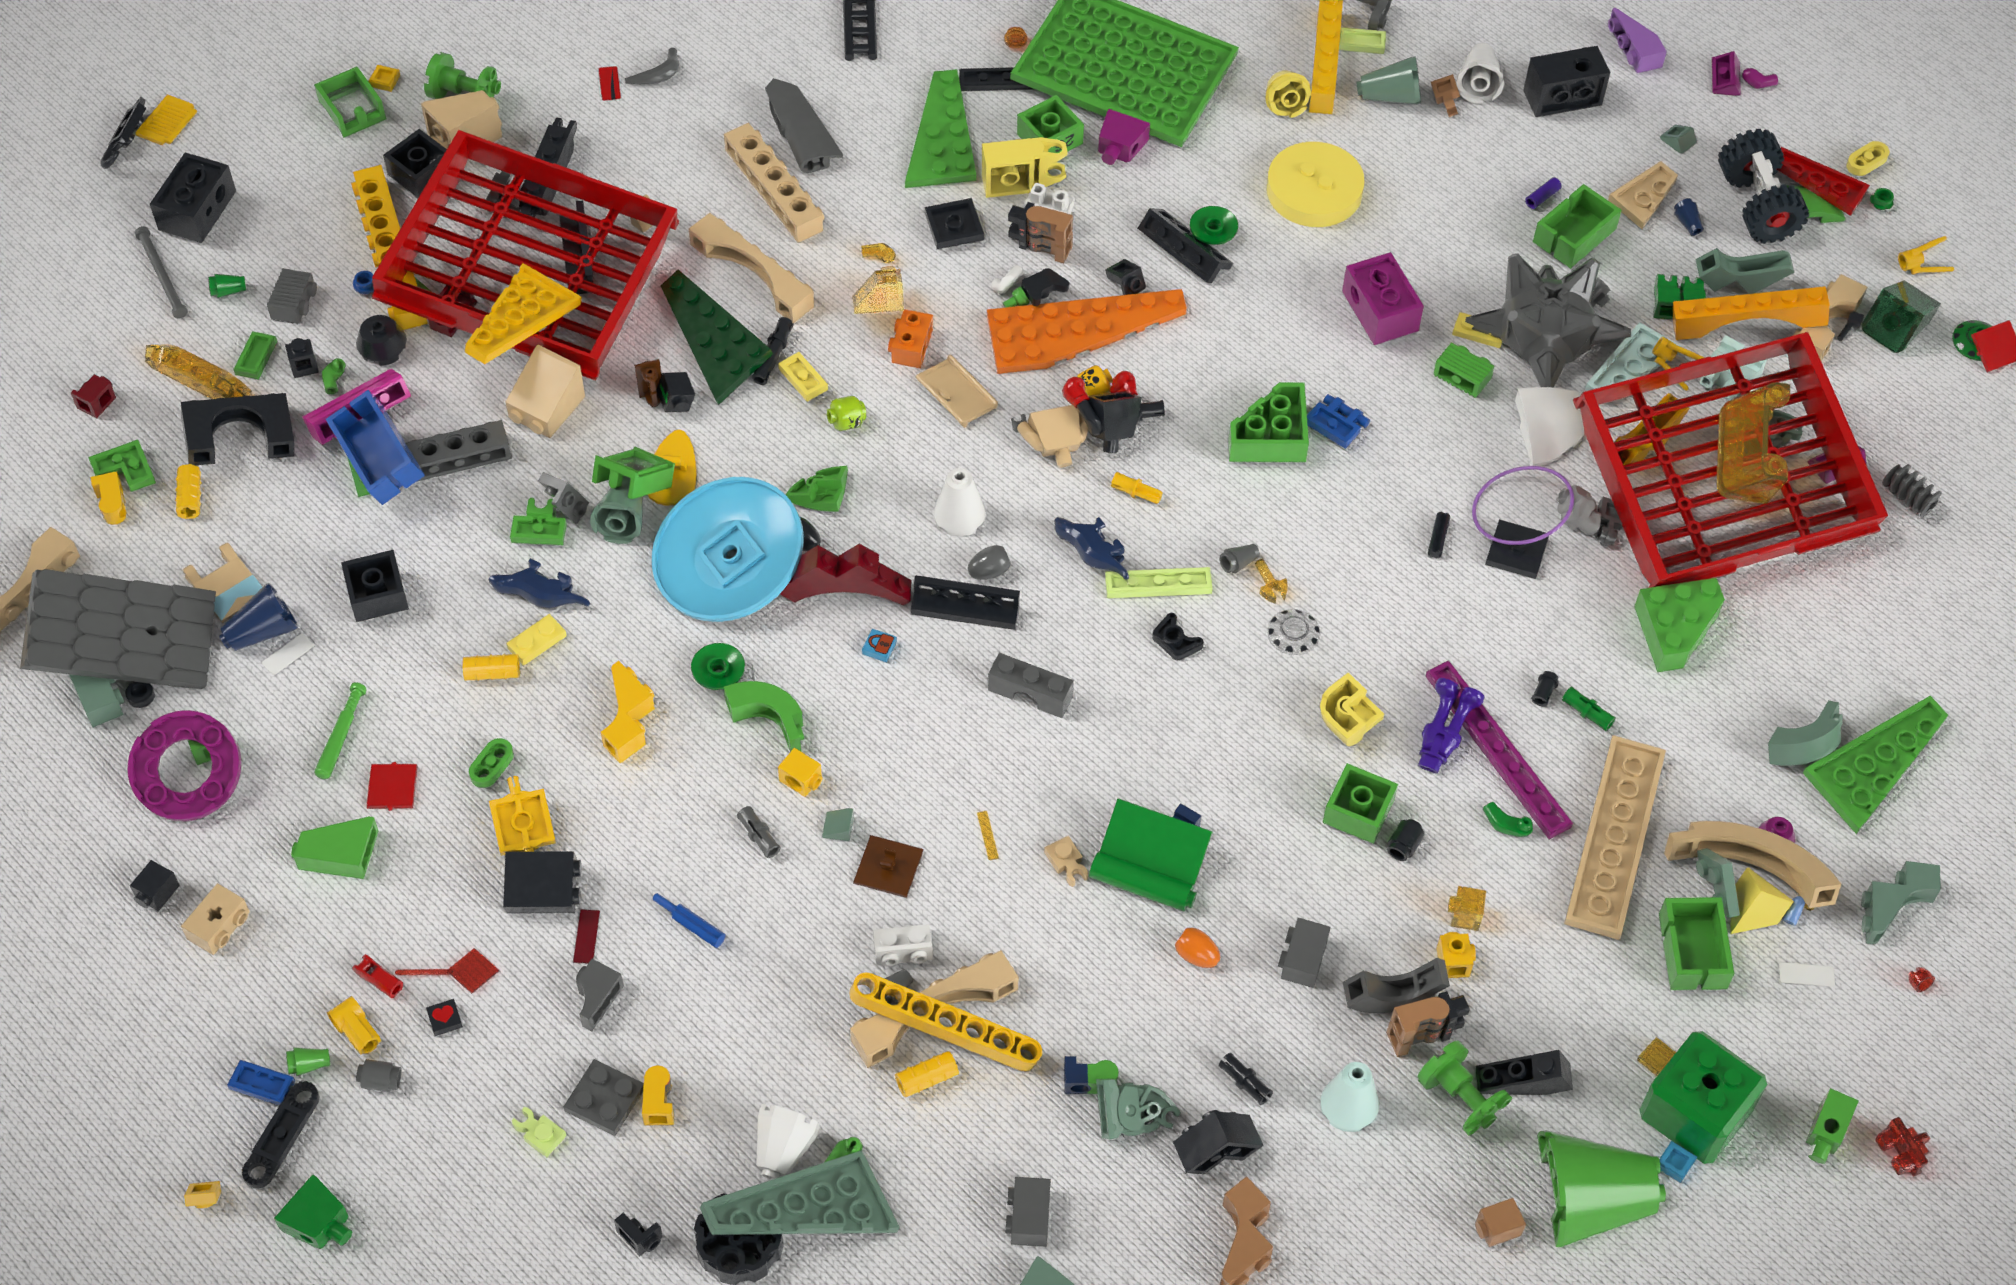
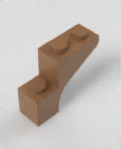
(1250, 1248)

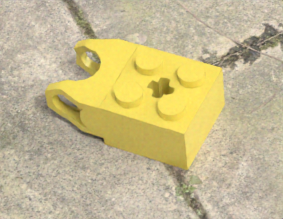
(1020, 163)

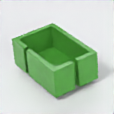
(1587, 224)
(1696, 943)

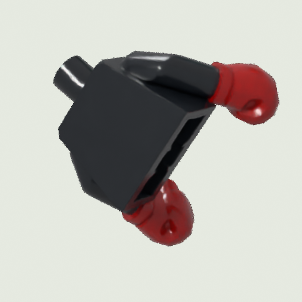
(1110, 414)

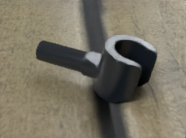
(1855, 320)

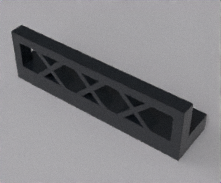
(1182, 245)
(575, 248)
(965, 605)

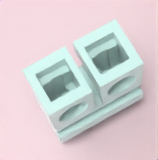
(1725, 378)

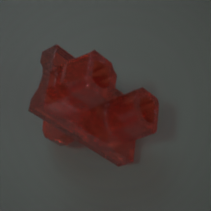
(1908, 1145)

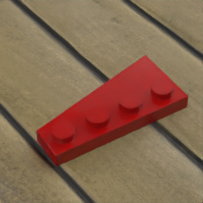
(1824, 181)

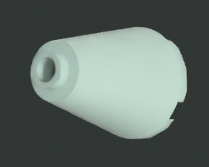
(1351, 1098)

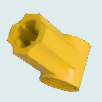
(352, 1021)

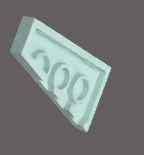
(1629, 360)

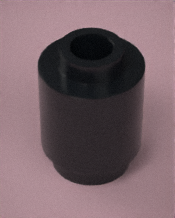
(1405, 839)

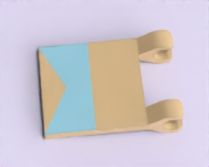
(232, 584)

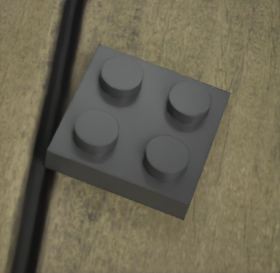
(604, 1097)

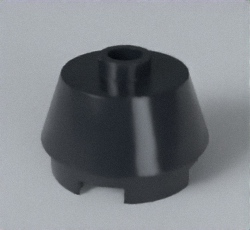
(380, 340)

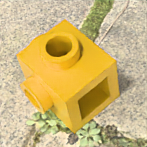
(1457, 953)

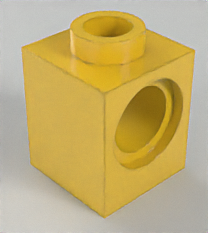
(800, 772)

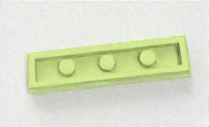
(1159, 582)

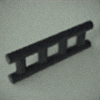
(850, 31)

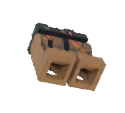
(1042, 230)
(1426, 1021)

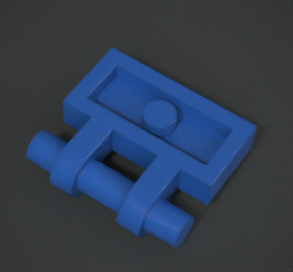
(1335, 426)

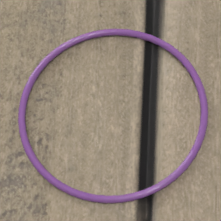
(1533, 539)

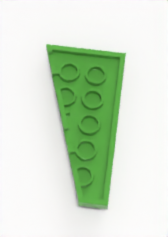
(943, 141)
(1868, 767)

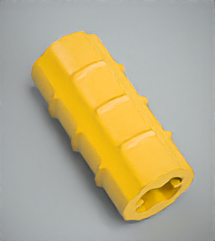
(188, 491)
(491, 667)
(926, 1074)

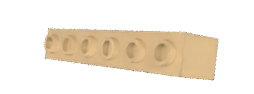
(774, 182)

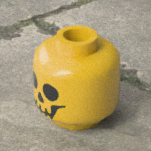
(1096, 380)

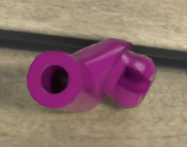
(1758, 80)

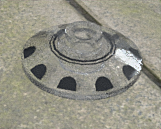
(1292, 640)

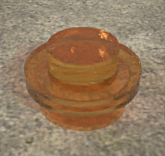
(1015, 37)

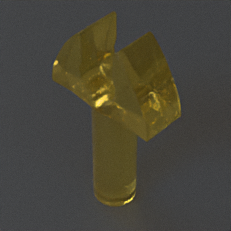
(1266, 591)

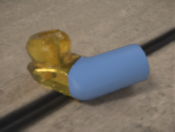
(1794, 912)

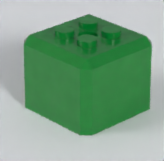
(1698, 1116)

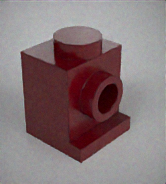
(94, 396)

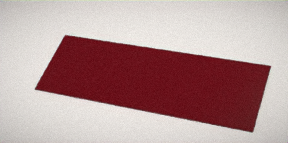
(586, 936)

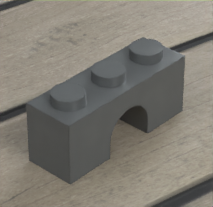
(1047, 688)

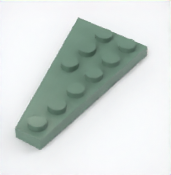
(815, 1200)

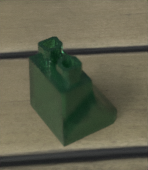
(1899, 315)

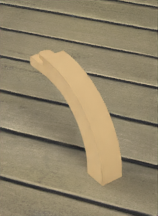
(1763, 849)

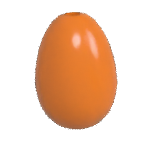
(1198, 948)

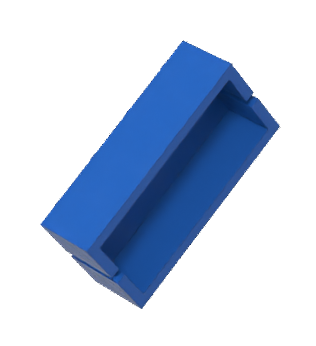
(375, 448)

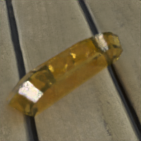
(194, 372)

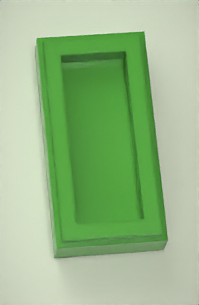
(255, 355)

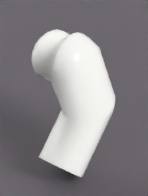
(1008, 280)

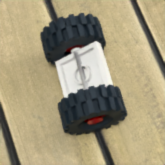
(1777, 209)

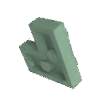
(1719, 873)

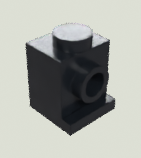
(299, 351)

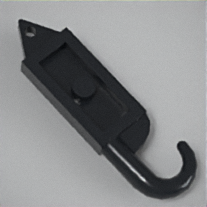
(124, 133)

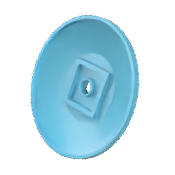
(705, 526)

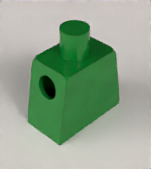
(314, 1216)

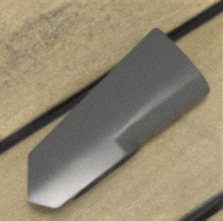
(801, 126)

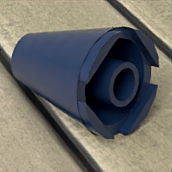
(258, 620)

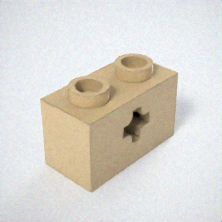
(215, 919)

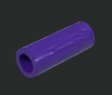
(1543, 193)

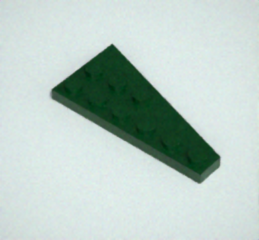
(717, 340)

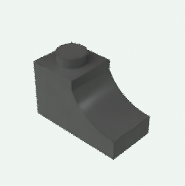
(600, 988)

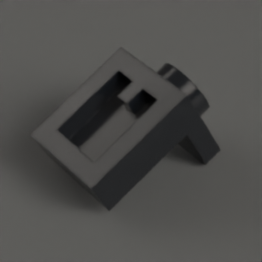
(1128, 276)
(636, 1236)

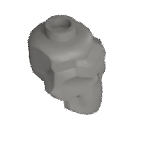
(1584, 510)

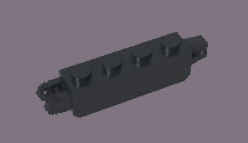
(555, 148)

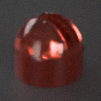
(1921, 979)

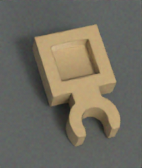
(1066, 857)

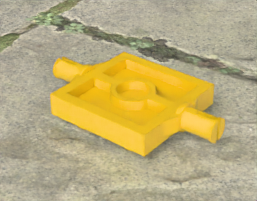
(521, 820)

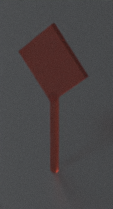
(469, 971)

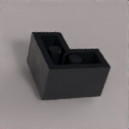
(1216, 1139)

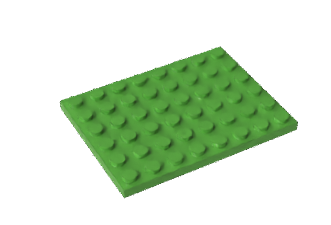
(1126, 62)

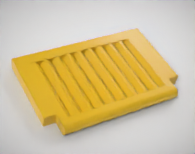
(166, 120)

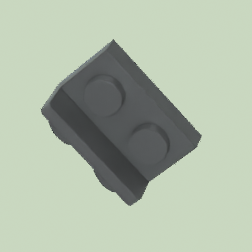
(566, 498)

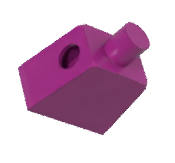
(1122, 137)

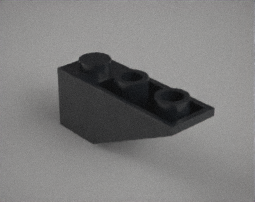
(1526, 1075)

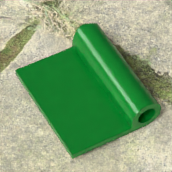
(1151, 855)

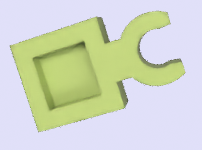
(540, 1134)

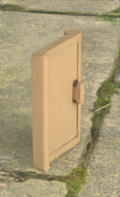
(957, 390)

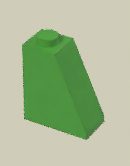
(337, 848)

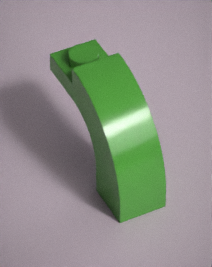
(767, 701)

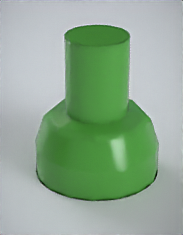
(1019, 298)

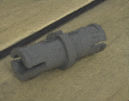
(758, 832)

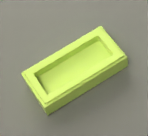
(1362, 40)

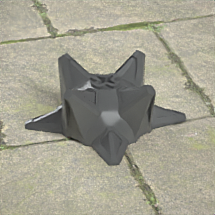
(1548, 317)

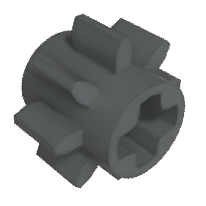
(1600, 294)

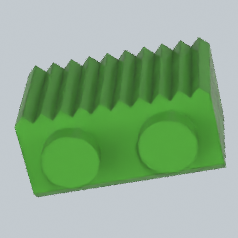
(1464, 369)

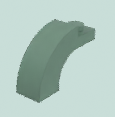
(1809, 742)

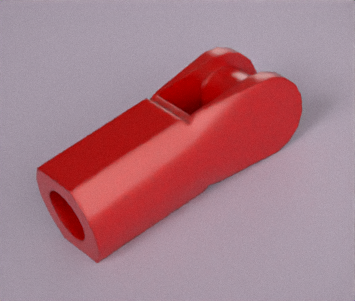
(379, 977)

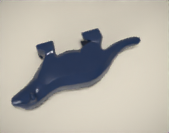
(1092, 546)
(537, 587)

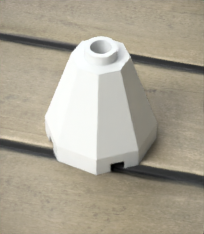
(782, 1139)

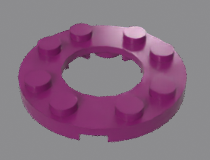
(163, 733)

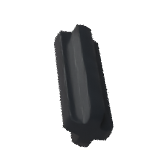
(1439, 534)

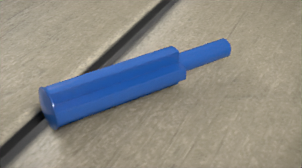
(692, 921)

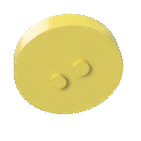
(1315, 184)

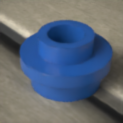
(363, 282)

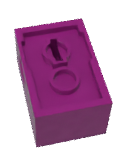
(1382, 298)

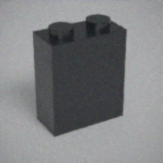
(541, 882)

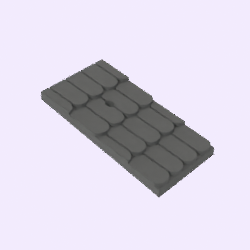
(118, 629)

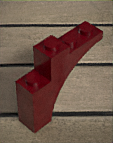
(852, 571)

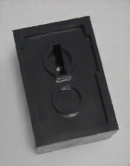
(1566, 81)
(193, 197)

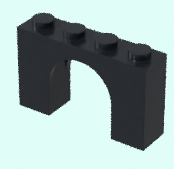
(265, 412)

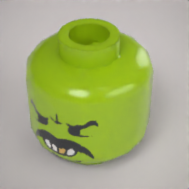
(846, 413)

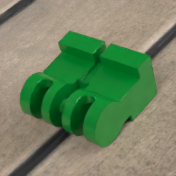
(1667, 292)

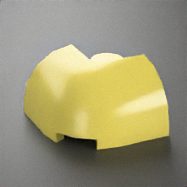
(1348, 710)

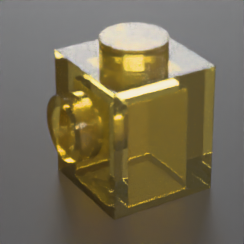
(1467, 908)

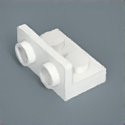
(903, 945)

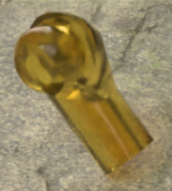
(879, 250)

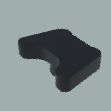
(1042, 283)
(1173, 640)

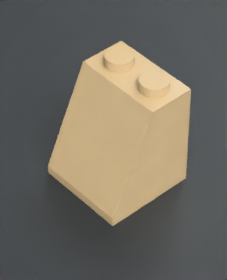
(467, 112)
(545, 392)

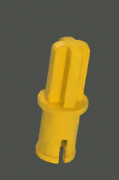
(1136, 488)

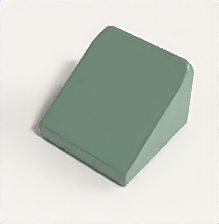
(1679, 138)
(838, 824)

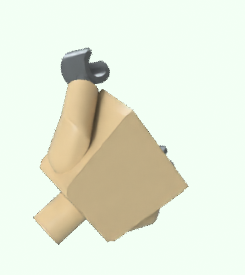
(1054, 432)

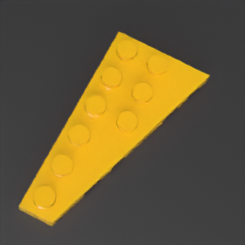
(519, 312)

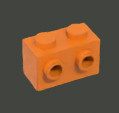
(911, 338)

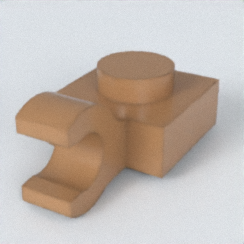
(1445, 91)

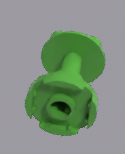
(446, 78)
(1457, 1081)

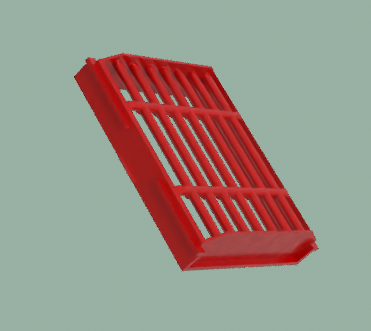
(447, 311)
(1822, 413)

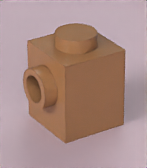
(1500, 1222)

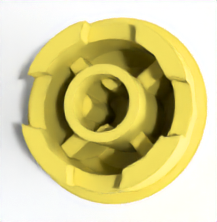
(1287, 93)

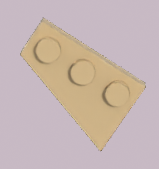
(1644, 193)

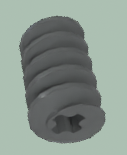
(1911, 490)

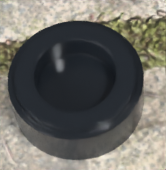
(140, 694)

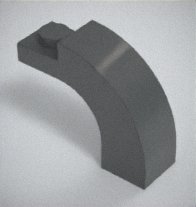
(1380, 994)

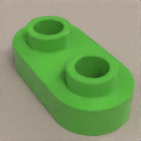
(490, 764)

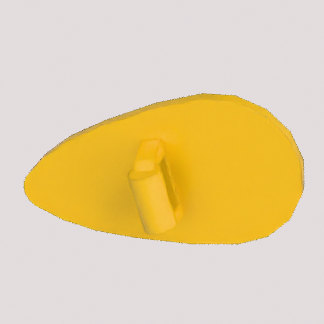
(679, 450)

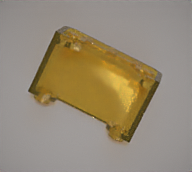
(1743, 458)

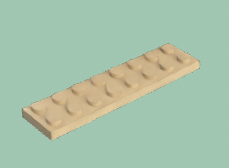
(1615, 837)

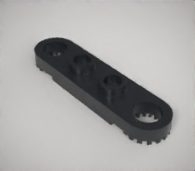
(280, 1134)

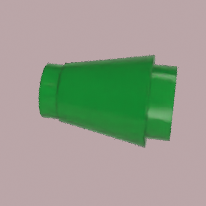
(223, 285)

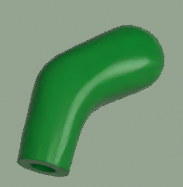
(1507, 824)

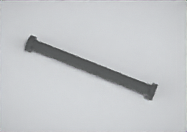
(179, 310)

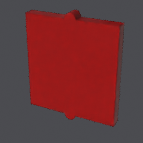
(1996, 345)
(392, 786)

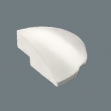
(1548, 422)

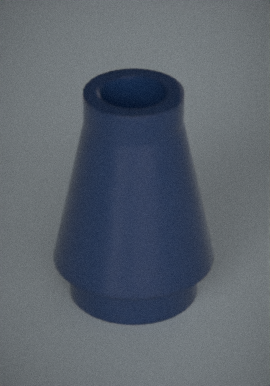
(1689, 216)

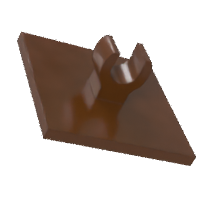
(888, 866)

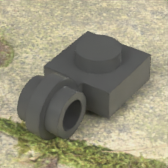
(1610, 519)

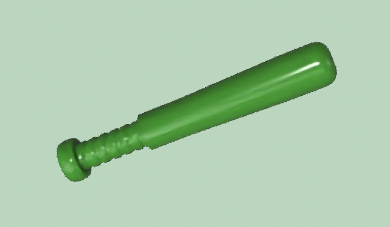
(335, 742)

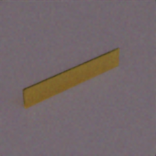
(987, 835)

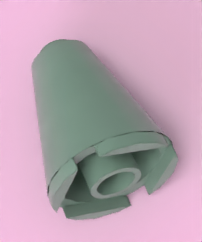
(1392, 83)
(617, 515)

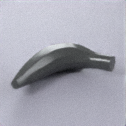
(658, 74)

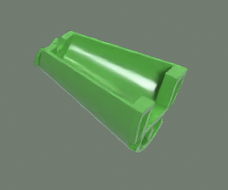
(1597, 1186)

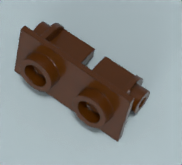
(648, 377)

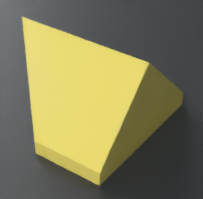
(1758, 903)

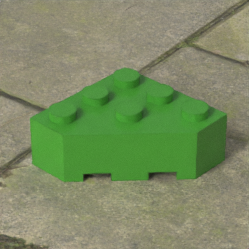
(1272, 427)
(1677, 619)

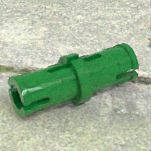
(1588, 708)

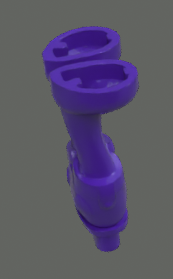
(1441, 740)

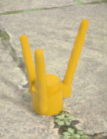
(1914, 258)
(1668, 350)

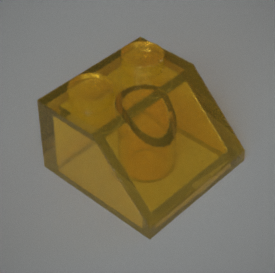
(880, 292)

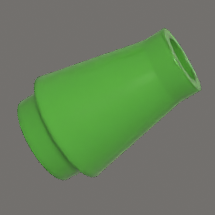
(306, 1060)

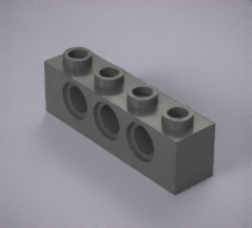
(461, 449)

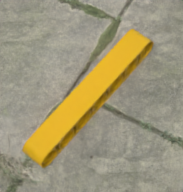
(959, 1018)

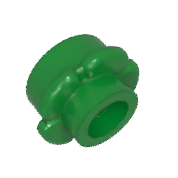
(1882, 199)

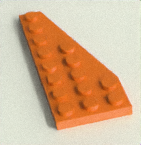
(1046, 333)

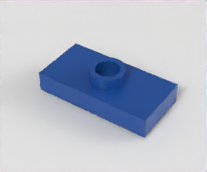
(260, 1082)

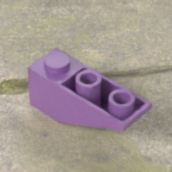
(1639, 43)

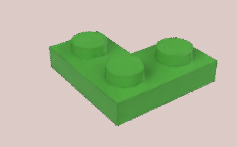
(127, 460)

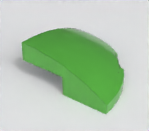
(1819, 207)
(822, 490)

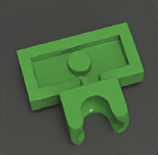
(538, 526)

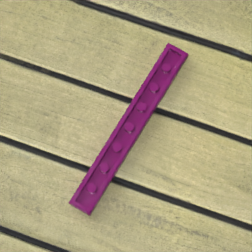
(1507, 760)

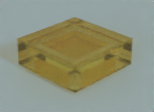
(1656, 1056)

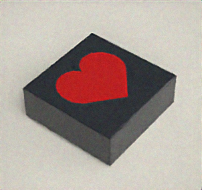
(444, 1017)

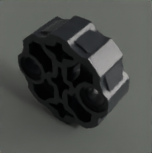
(717, 1250)

